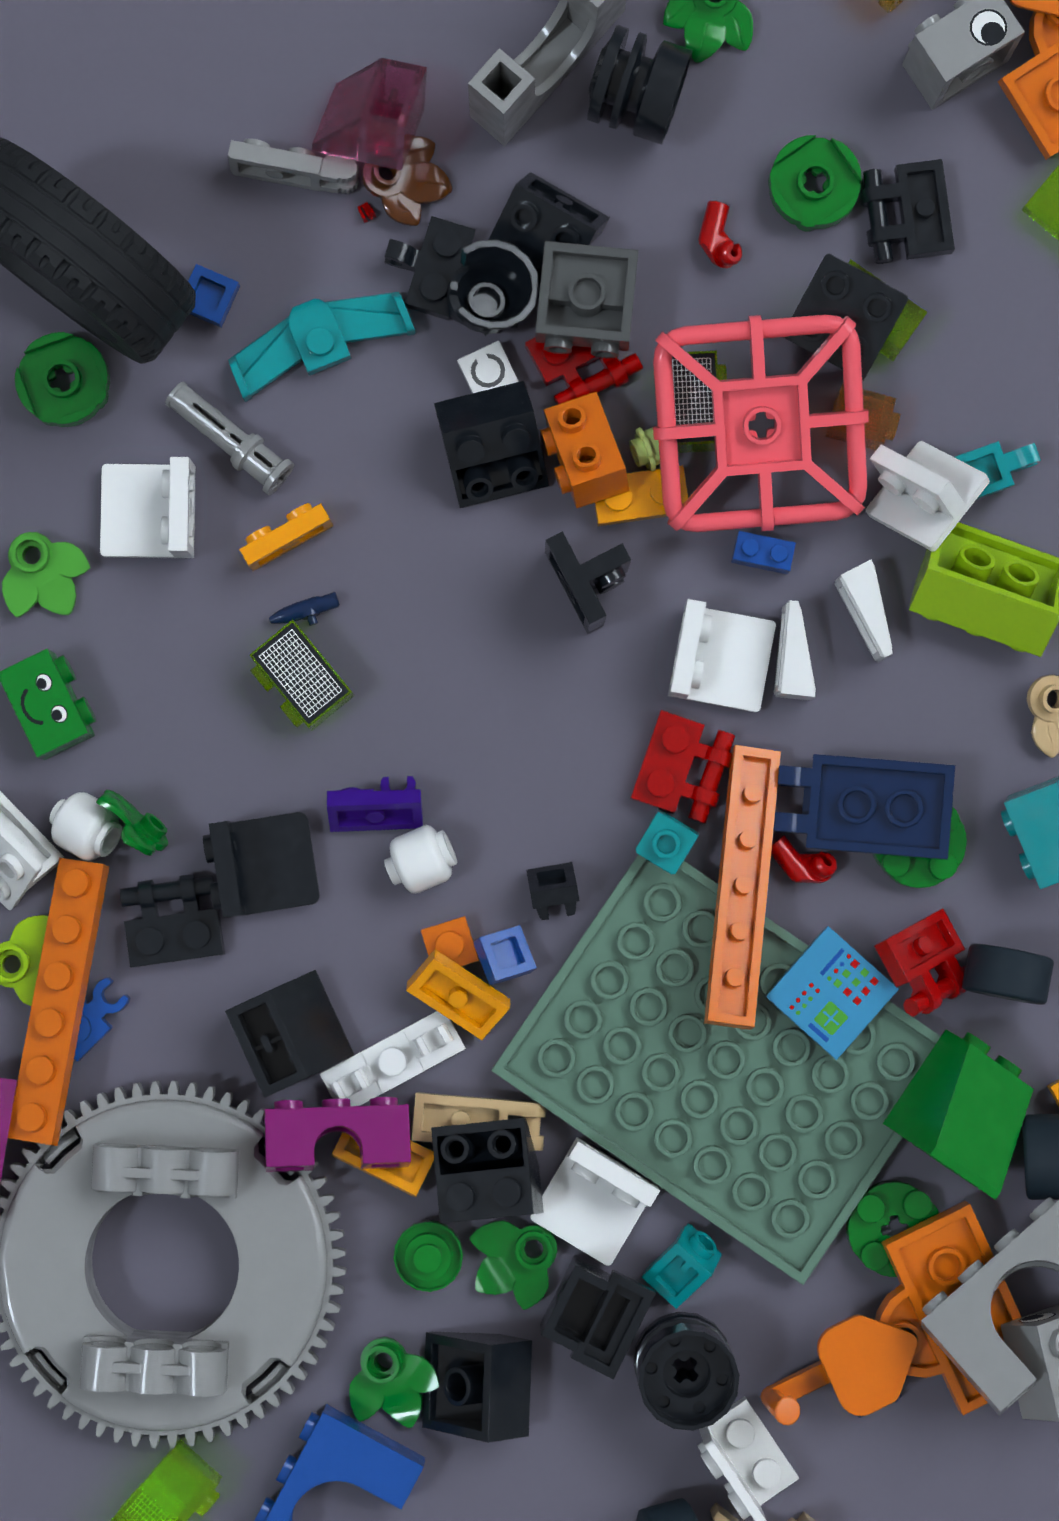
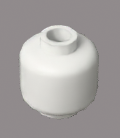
(84, 827)
(420, 859)

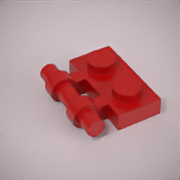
(558, 366)
(669, 761)
(917, 950)

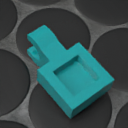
(1000, 466)

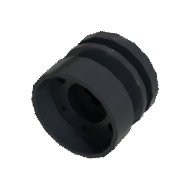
(638, 84)
(685, 1397)

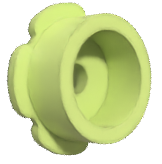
(645, 449)

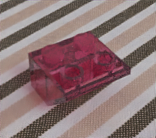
(374, 114)

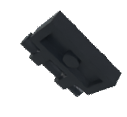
(922, 207)
(172, 936)

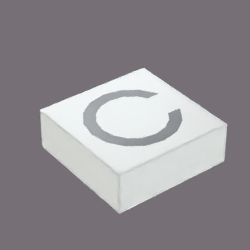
(487, 368)

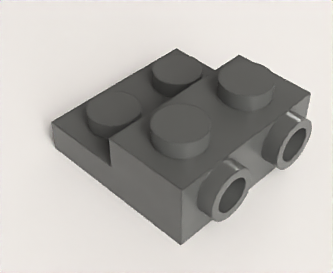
(586, 298)

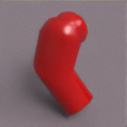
(713, 238)
(803, 867)

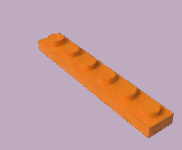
(742, 888)
(58, 1001)

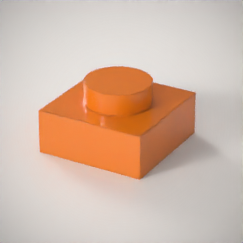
(452, 940)

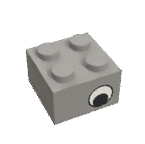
(961, 48)
(1036, 1344)

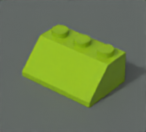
(990, 589)

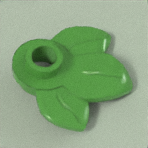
(47, 580)

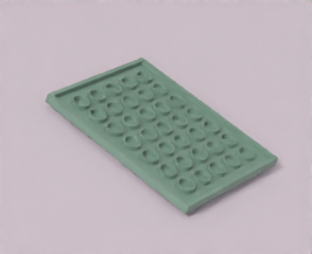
(724, 1118)

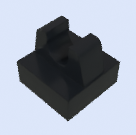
(552, 887)

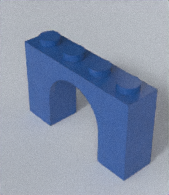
(345, 1452)

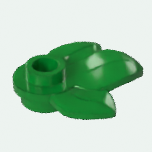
(710, 24)
(140, 831)
(508, 1264)
(391, 1388)

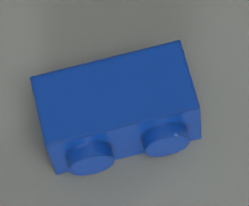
(763, 552)

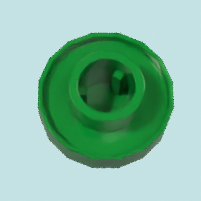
(428, 1255)

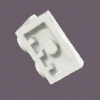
(148, 510)
(721, 657)
(594, 1201)
(747, 1457)

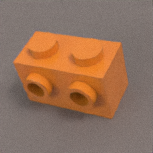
(585, 449)

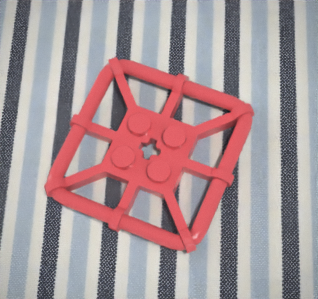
(738, 401)

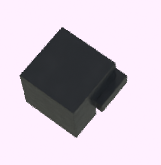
(596, 1315)

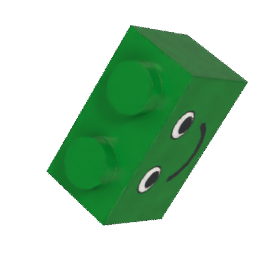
(47, 704)

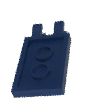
(872, 806)

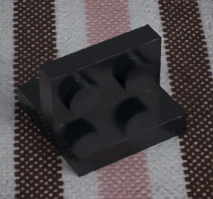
(579, 581)

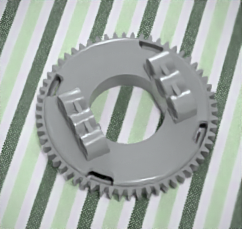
(159, 1378)

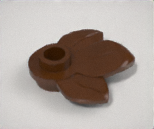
(414, 185)

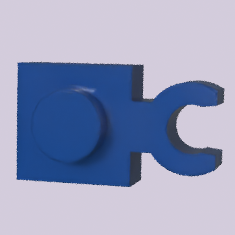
(93, 1024)

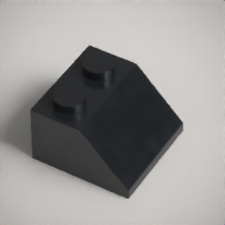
(481, 1385)

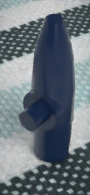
(306, 609)

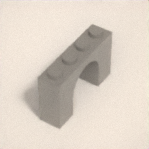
(511, 90)
(964, 1322)

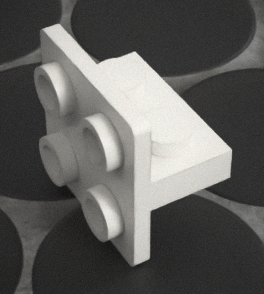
(923, 492)
(24, 854)

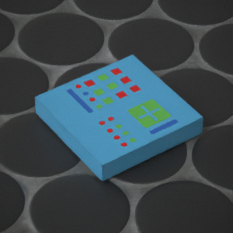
(831, 992)

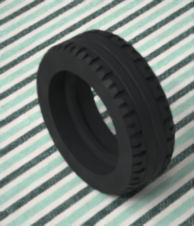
(87, 259)

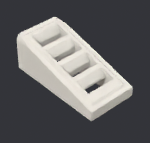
(864, 602)
(793, 668)

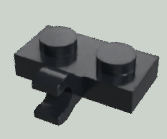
(432, 265)

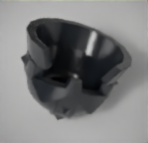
(492, 287)

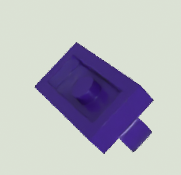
(375, 810)

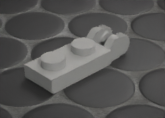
(293, 167)

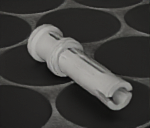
(245, 450)

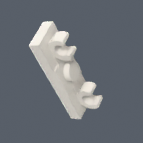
(394, 1060)

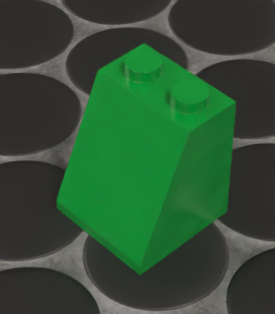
(964, 1110)

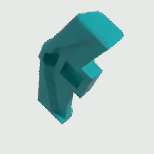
(318, 336)

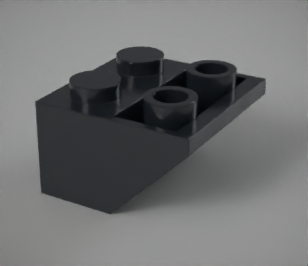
(492, 444)
(289, 1033)
(486, 1171)

